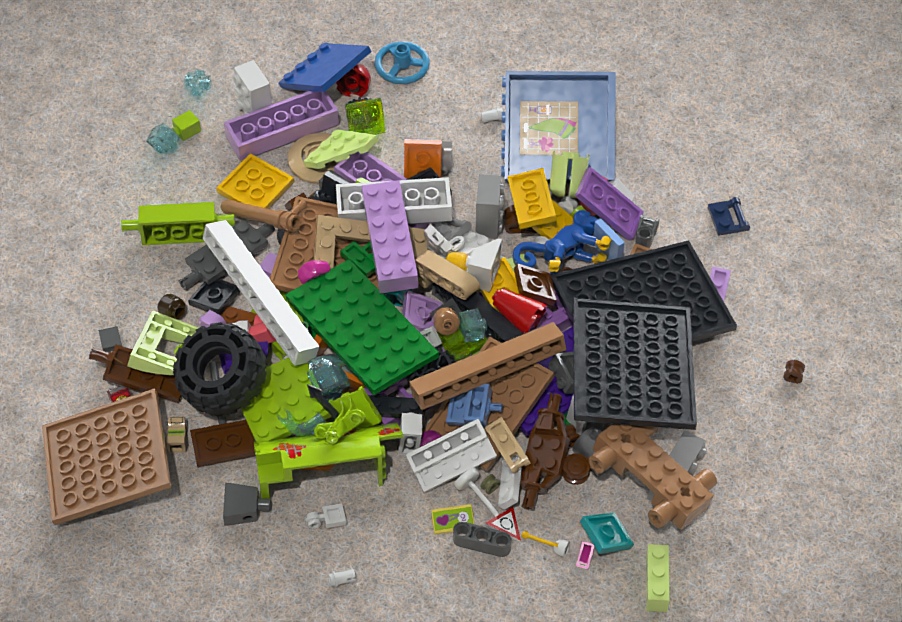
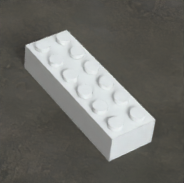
(423, 200)

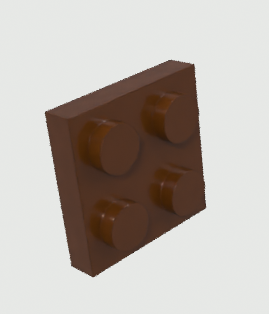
(534, 284)

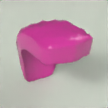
(312, 270)

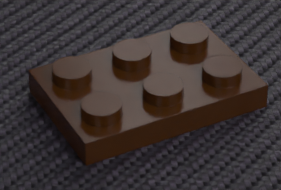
(222, 443)

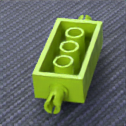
(174, 222)

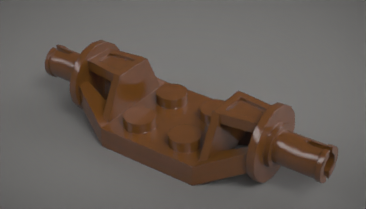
(545, 451)

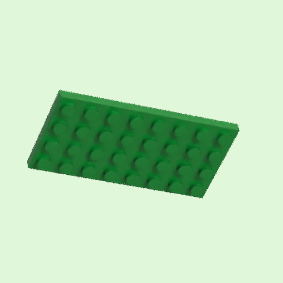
(362, 326)

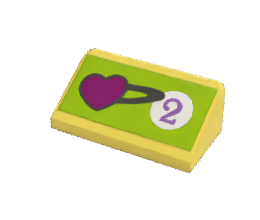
(445, 518)

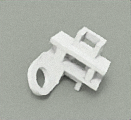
(437, 243)

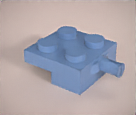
(472, 406)

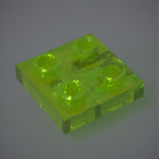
(458, 347)

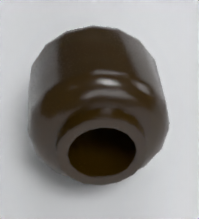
(172, 306)

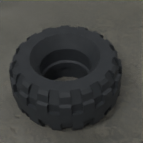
(236, 386)

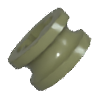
(490, 484)

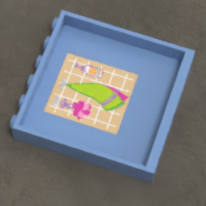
(559, 115)

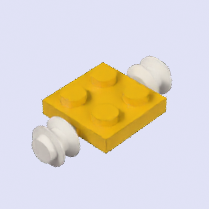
(563, 217)

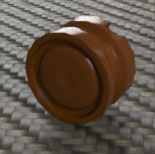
(576, 469)

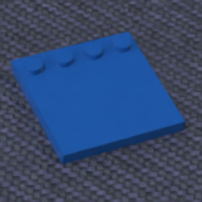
(324, 67)

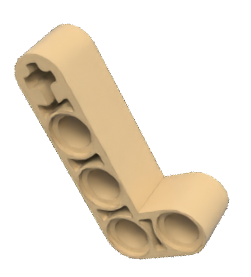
(445, 274)

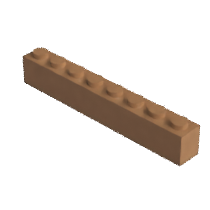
(487, 365)

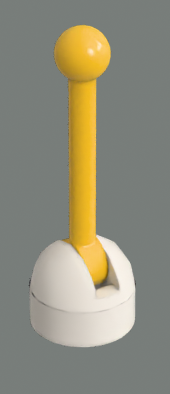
(559, 546)

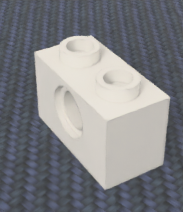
(412, 430)

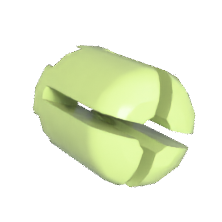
(559, 172)

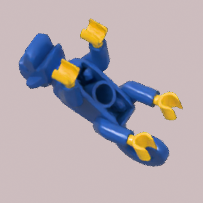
(566, 243)

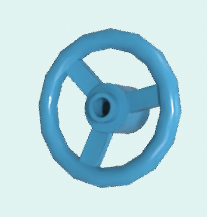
(402, 59)

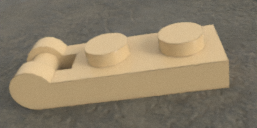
(507, 444)

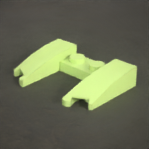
(158, 327)

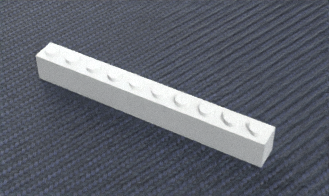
(260, 293)

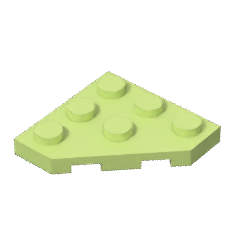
(339, 147)

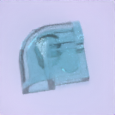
(327, 373)

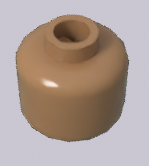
(446, 321)

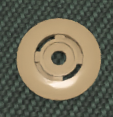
(306, 145)

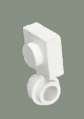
(331, 515)

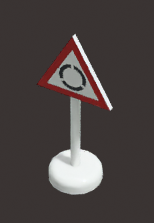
(505, 521)

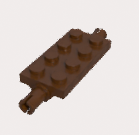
(119, 373)

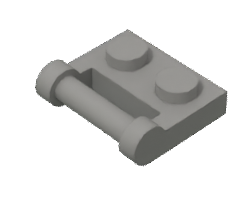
(449, 232)

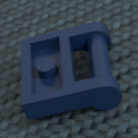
(723, 220)

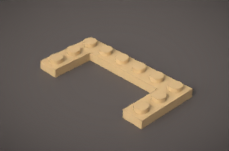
(333, 227)

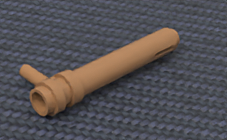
(280, 219)

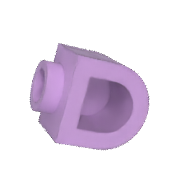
(210, 317)

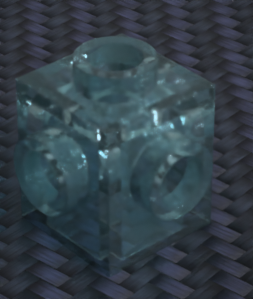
(191, 82)
(162, 139)

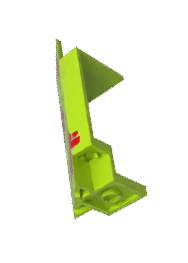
(281, 456)

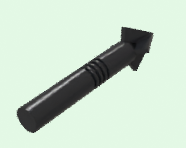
(316, 393)

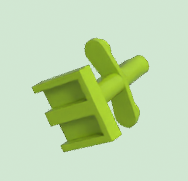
(355, 412)

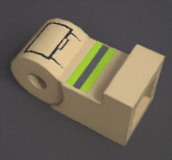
(176, 434)

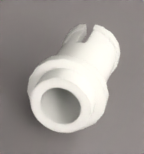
(492, 115)
(341, 577)

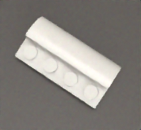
(451, 455)

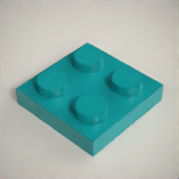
(606, 532)

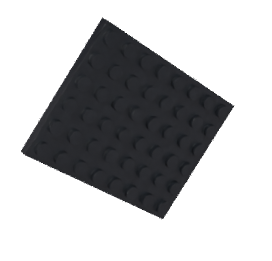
(654, 277)
(633, 364)

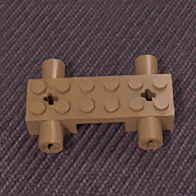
(677, 493)

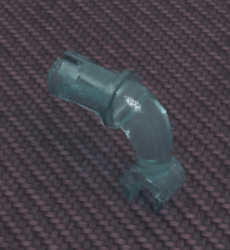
(301, 429)

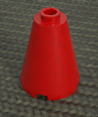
(519, 309)

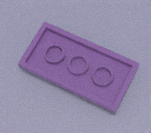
(609, 203)

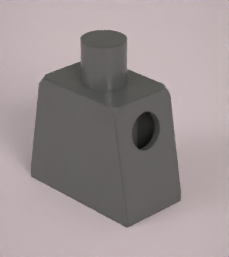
(242, 504)

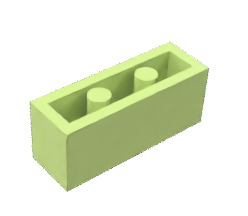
(657, 578)

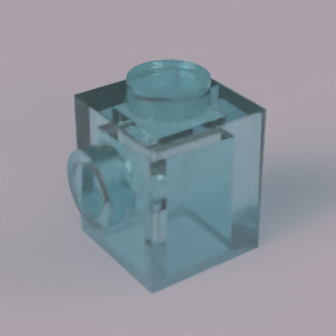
(472, 325)

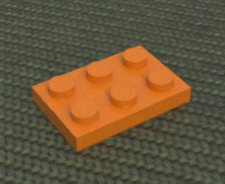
(421, 155)

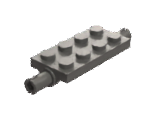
(206, 265)

